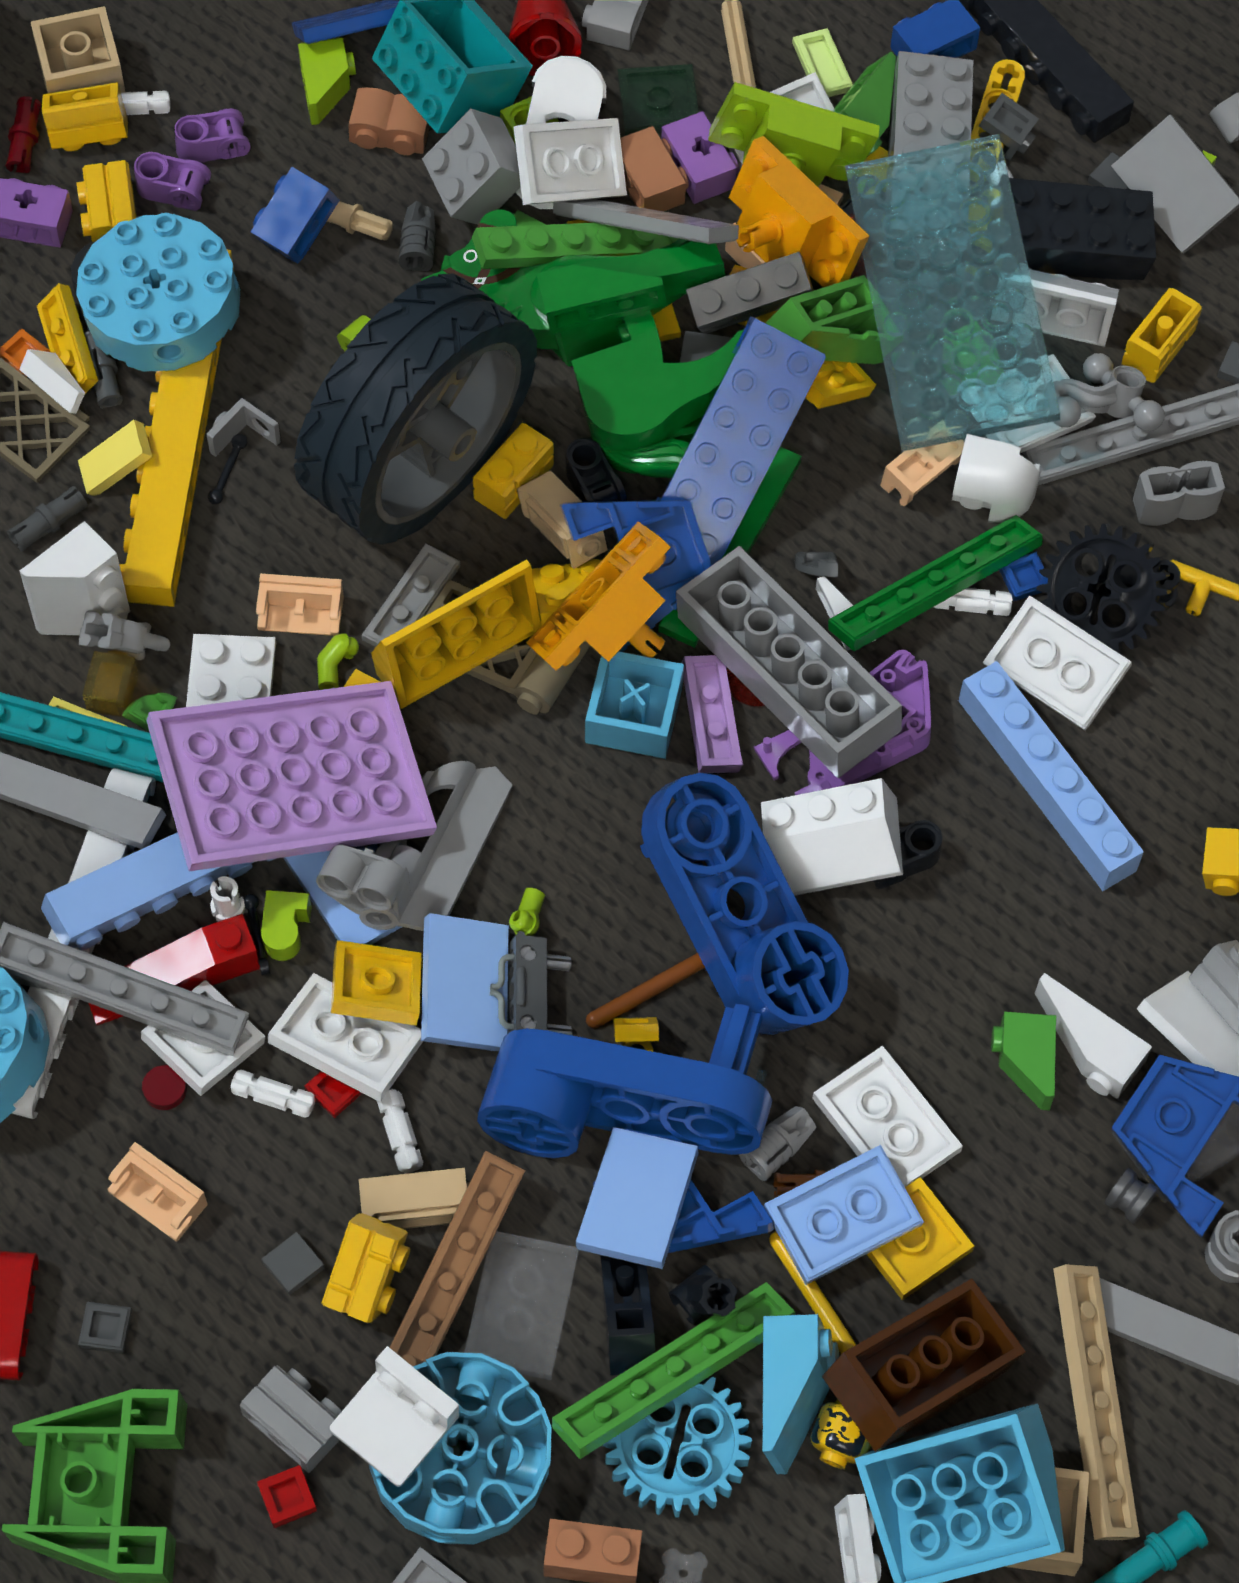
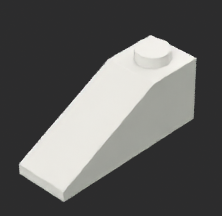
(1097, 1044)

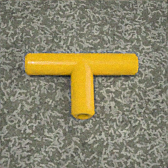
(1204, 583)

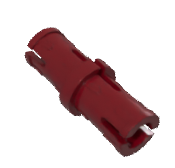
(23, 134)

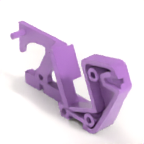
(909, 685)

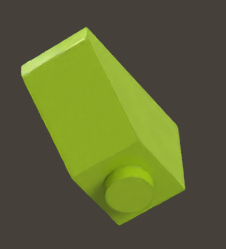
(325, 75)

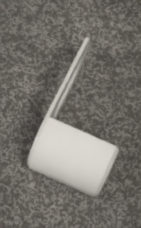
(565, 90)

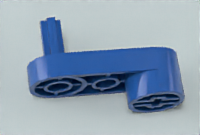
(772, 955)
(558, 1083)

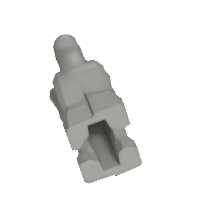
(119, 634)

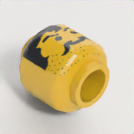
(837, 1436)

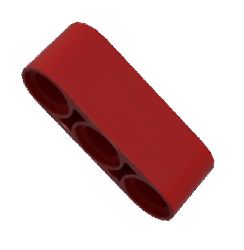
(15, 1303)

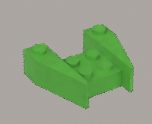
(87, 1480)

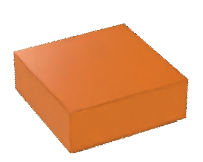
(16, 347)

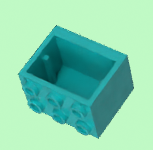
(450, 60)

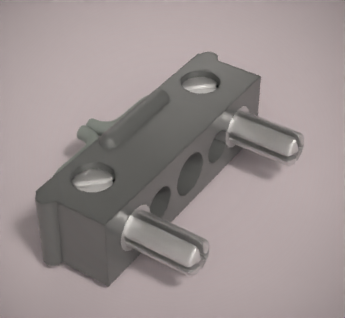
(527, 984)

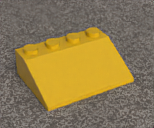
(459, 635)

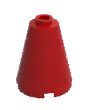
(544, 31)

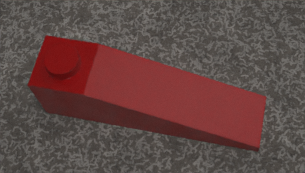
(208, 954)

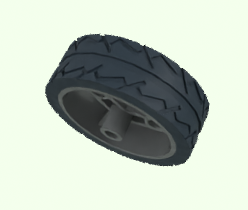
(415, 407)

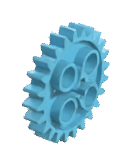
(715, 1451)

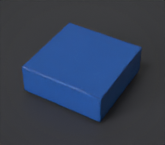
(1024, 576)

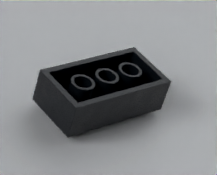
(1085, 229)

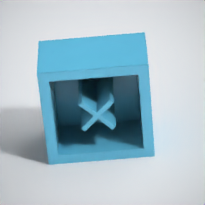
(634, 704)

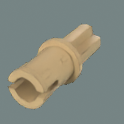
(356, 219)

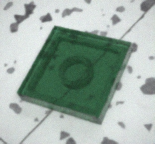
(656, 96)

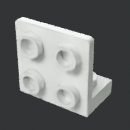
(395, 1418)

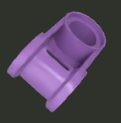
(209, 138)
(171, 180)

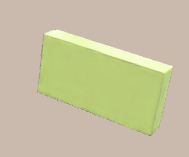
(819, 55)

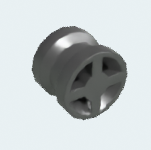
(1131, 1195)

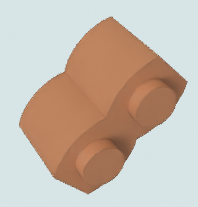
(387, 121)

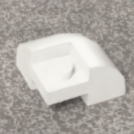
(995, 478)

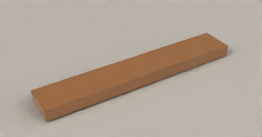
(457, 1259)

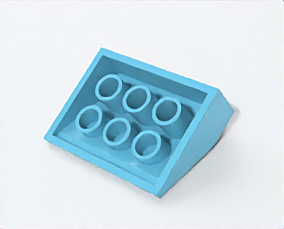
(965, 1498)

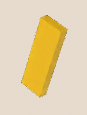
(66, 335)

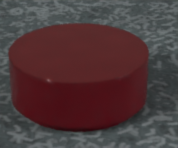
(163, 1088)

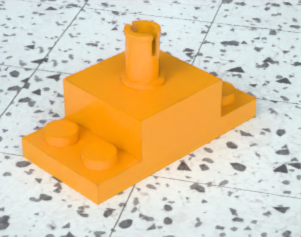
(791, 215)
(608, 604)

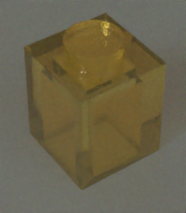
(110, 682)

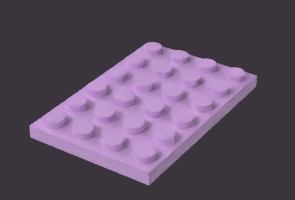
(290, 775)

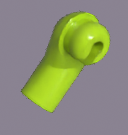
(330, 657)
(527, 916)

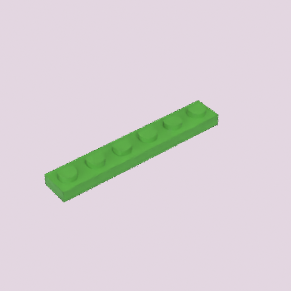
(545, 243)
(667, 1373)

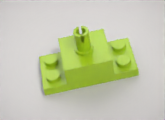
(808, 135)

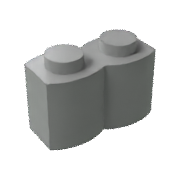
(613, 21)
(1178, 493)

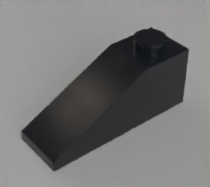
(626, 1313)

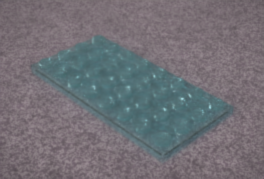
(952, 293)

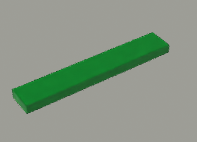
(760, 509)
(934, 582)

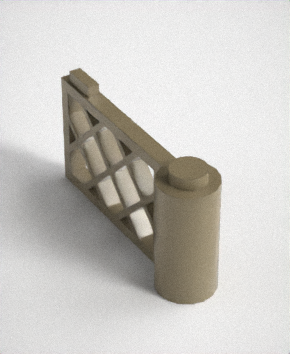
(33, 392)
(534, 681)

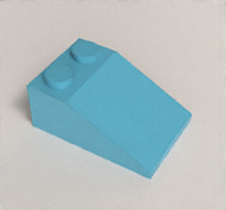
(794, 1359)

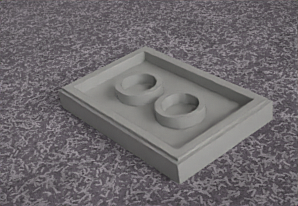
(1186, 187)

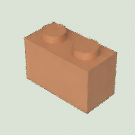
(651, 173)
(592, 1552)

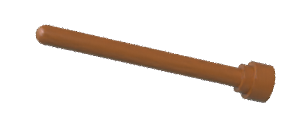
(644, 991)

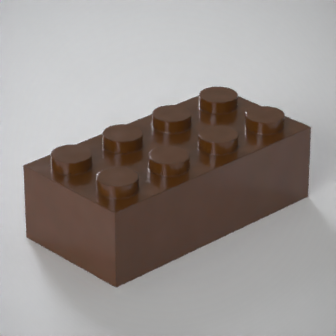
(923, 1364)

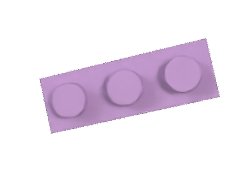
(711, 715)

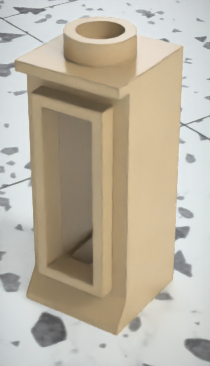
(541, 504)
(414, 1198)

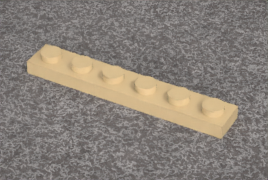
(1096, 1402)

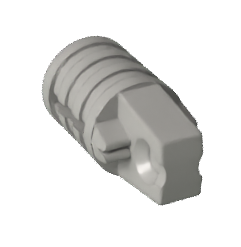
(779, 1142)

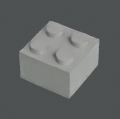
(474, 166)

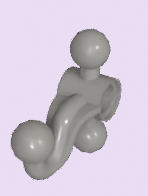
(1117, 397)

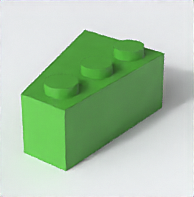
(834, 321)

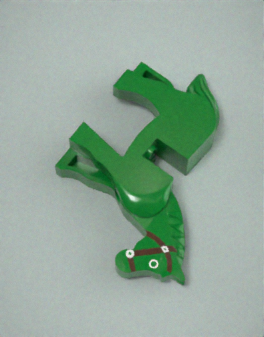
(631, 399)

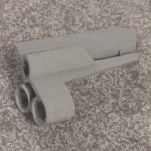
(405, 885)

